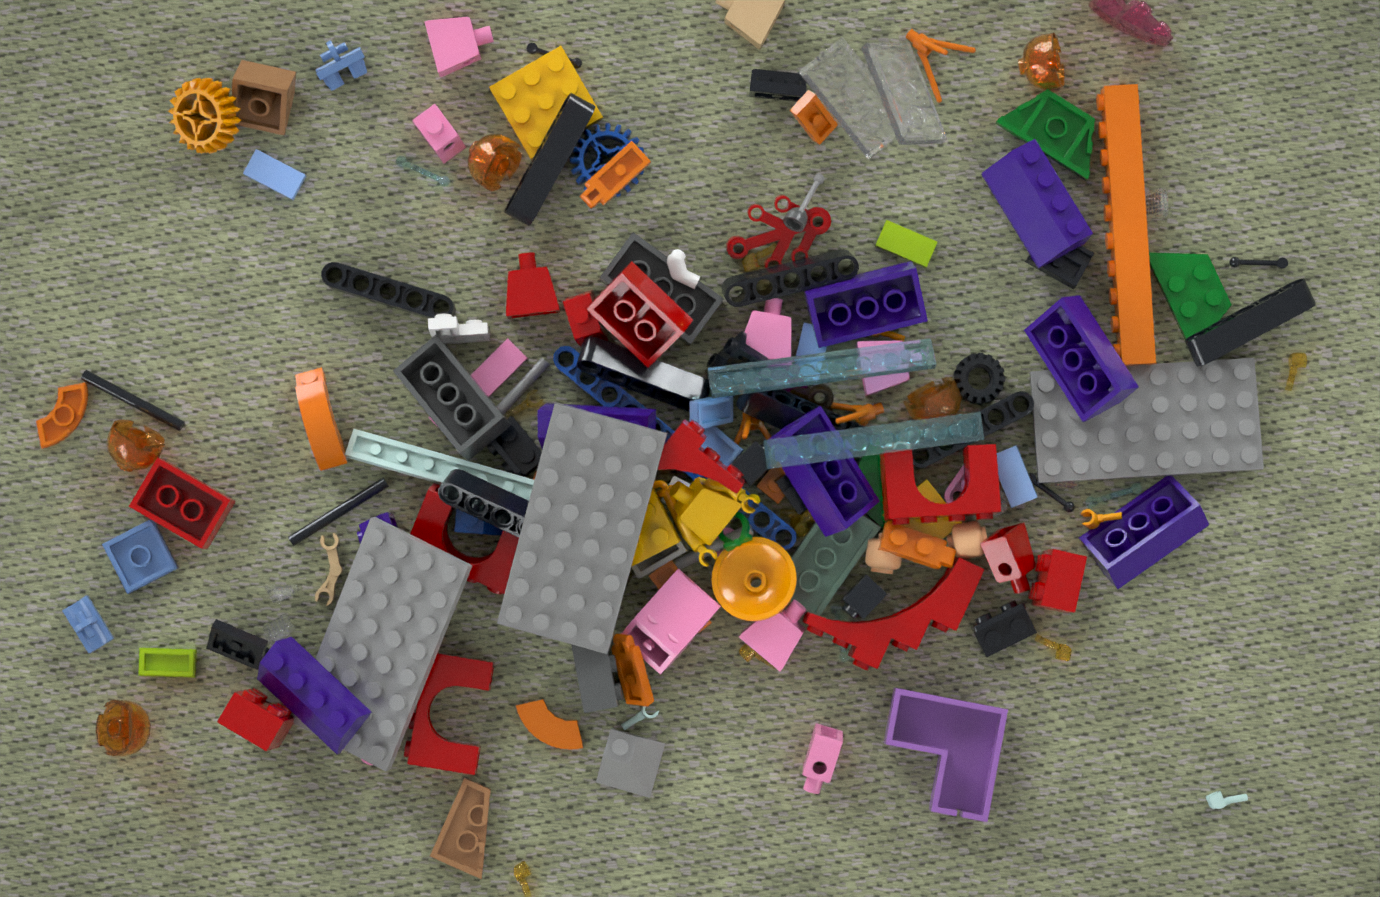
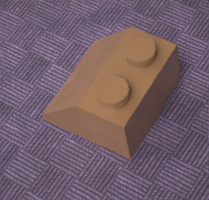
(263, 96)

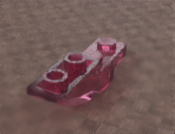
(1133, 20)

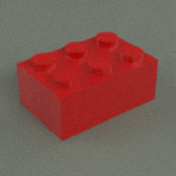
(640, 314)
(182, 503)
(1057, 580)
(257, 719)

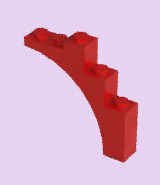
(685, 453)
(942, 604)

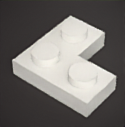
(452, 332)

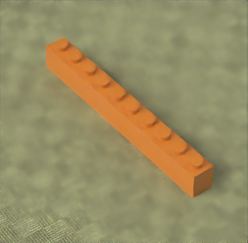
(1127, 224)

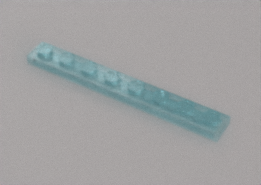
(821, 368)
(873, 440)

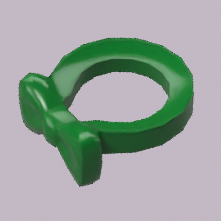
(745, 537)

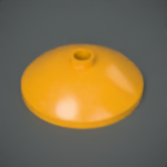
(750, 561)

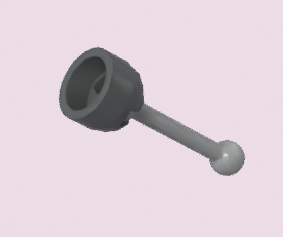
(797, 217)

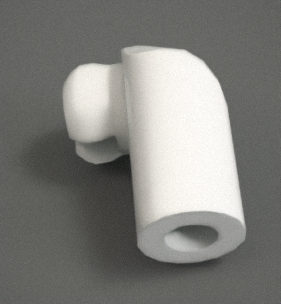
(679, 271)

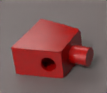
(530, 290)
(581, 320)
(1010, 556)

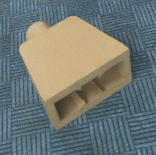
(752, 18)

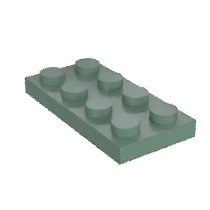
(826, 562)

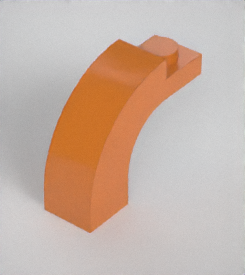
(319, 419)

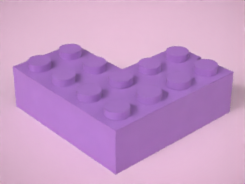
(966, 742)

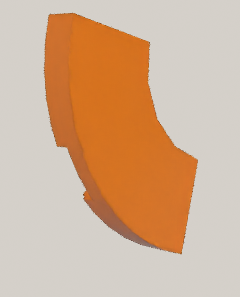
(65, 415)
(548, 727)

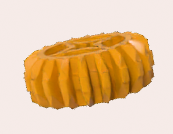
(210, 108)

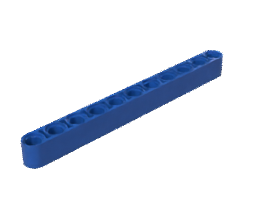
(624, 400)

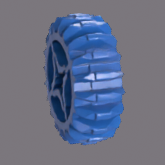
(593, 140)

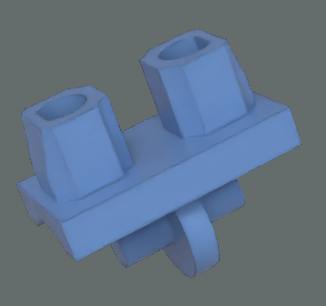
(352, 59)
(88, 624)

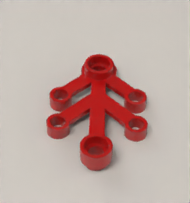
(780, 232)

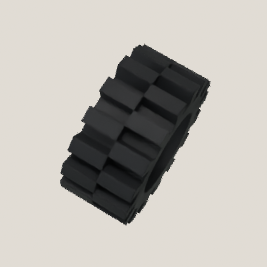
(995, 373)

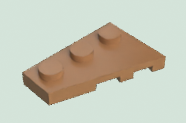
(465, 830)

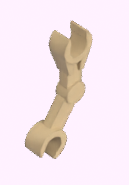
(335, 570)

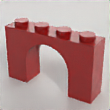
(905, 502)
(488, 570)
(427, 746)

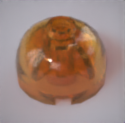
(1042, 62)
(492, 159)
(935, 400)
(132, 447)
(123, 728)

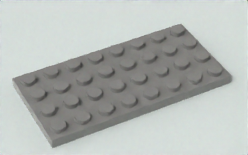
(1172, 425)
(581, 528)
(390, 632)

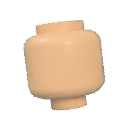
(967, 539)
(880, 560)

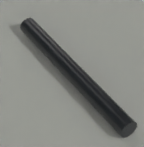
(132, 400)
(338, 511)

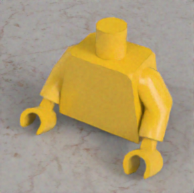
(705, 511)

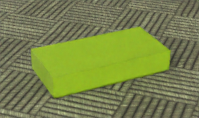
(906, 244)
(167, 662)

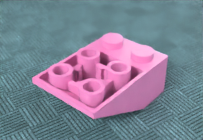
(671, 620)

